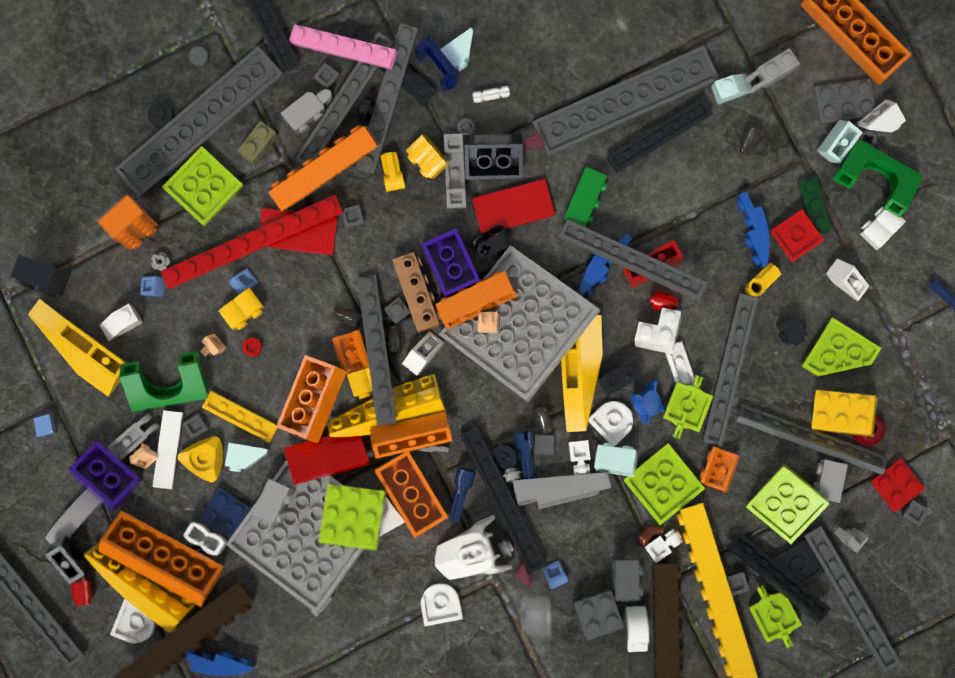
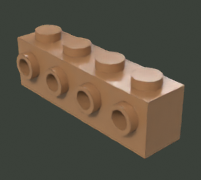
(416, 293)

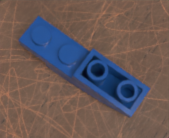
(758, 237)
(598, 271)
(222, 665)

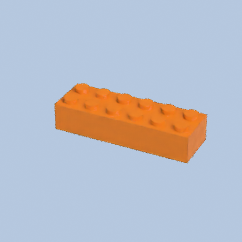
(859, 35)
(321, 170)
(160, 558)

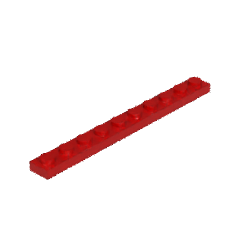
(252, 242)

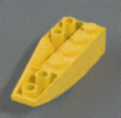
(82, 352)
(581, 374)
(411, 401)
(149, 597)

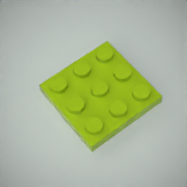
(202, 186)
(664, 484)
(787, 504)
(352, 517)

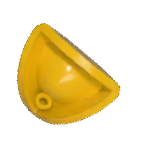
(204, 458)

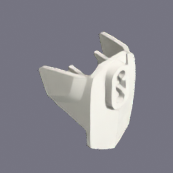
(468, 553)

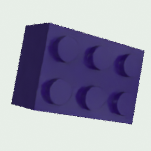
(450, 263)
(104, 476)

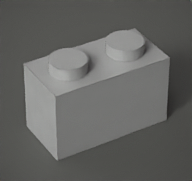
(830, 479)
(273, 502)

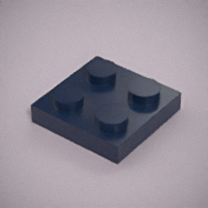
(224, 513)

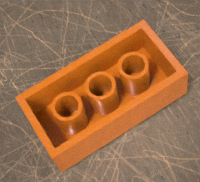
(128, 223)
(311, 399)
(411, 494)

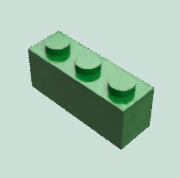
(586, 197)

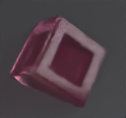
(533, 142)
(522, 575)

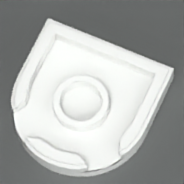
(612, 421)
(440, 604)
(132, 624)

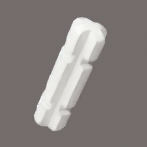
(490, 94)

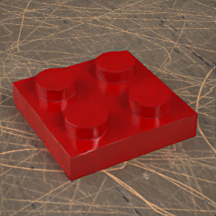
(797, 235)
(897, 485)

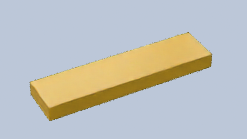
(240, 416)

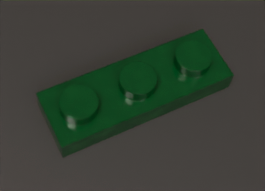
(814, 204)

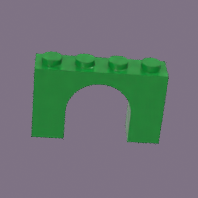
(901, 178)
(144, 395)

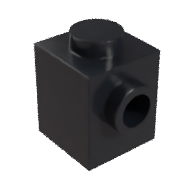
(792, 331)

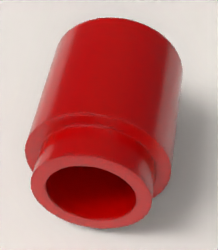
(663, 300)
(81, 591)

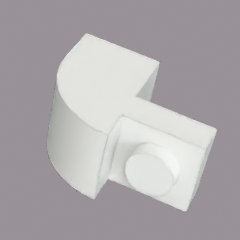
(637, 629)

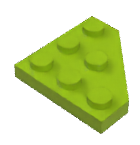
(839, 350)

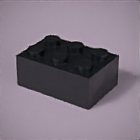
(494, 156)
(39, 276)

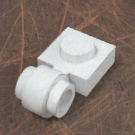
(579, 452)
(659, 548)

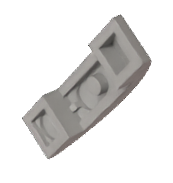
(455, 171)
(74, 517)

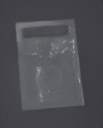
(537, 615)

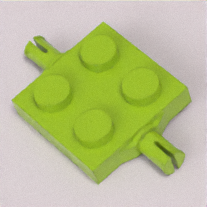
(687, 407)
(774, 616)

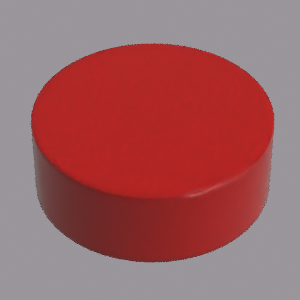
(252, 347)

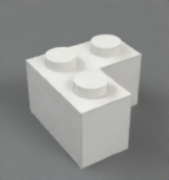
(660, 336)

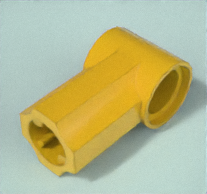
(392, 176)
(763, 280)

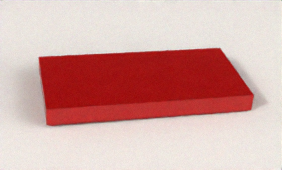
(514, 206)
(317, 239)
(329, 456)

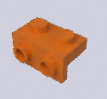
(351, 351)
(719, 469)

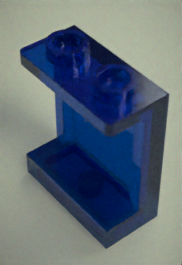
(429, 48)

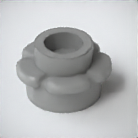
(160, 256)
(511, 475)
(505, 548)

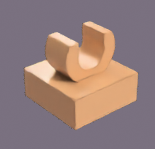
(488, 322)
(212, 345)
(143, 456)

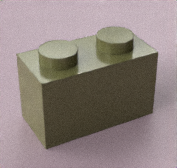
(257, 143)

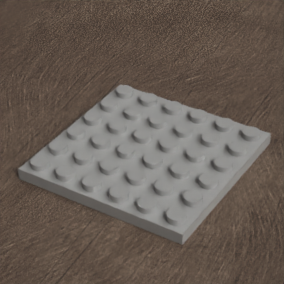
(532, 328)
(292, 550)

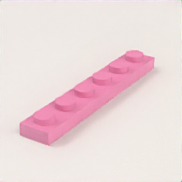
(343, 46)

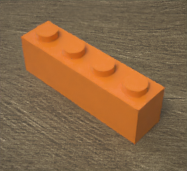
(476, 299)
(410, 435)

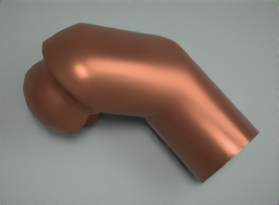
(647, 532)

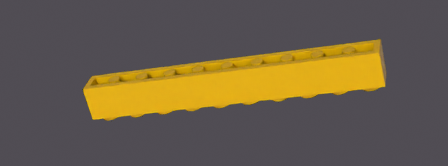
(716, 592)

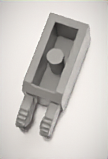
(774, 70)
(306, 110)

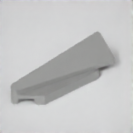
(559, 489)

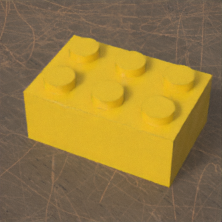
(844, 413)

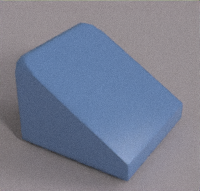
(243, 281)
(152, 286)
(44, 425)
(555, 574)

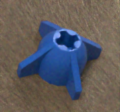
(648, 403)

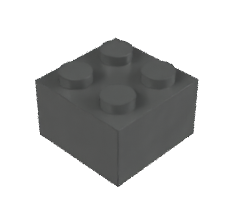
(626, 579)
(598, 614)

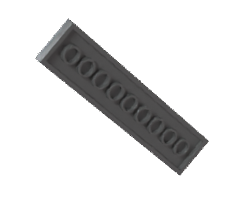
(626, 101)
(199, 122)

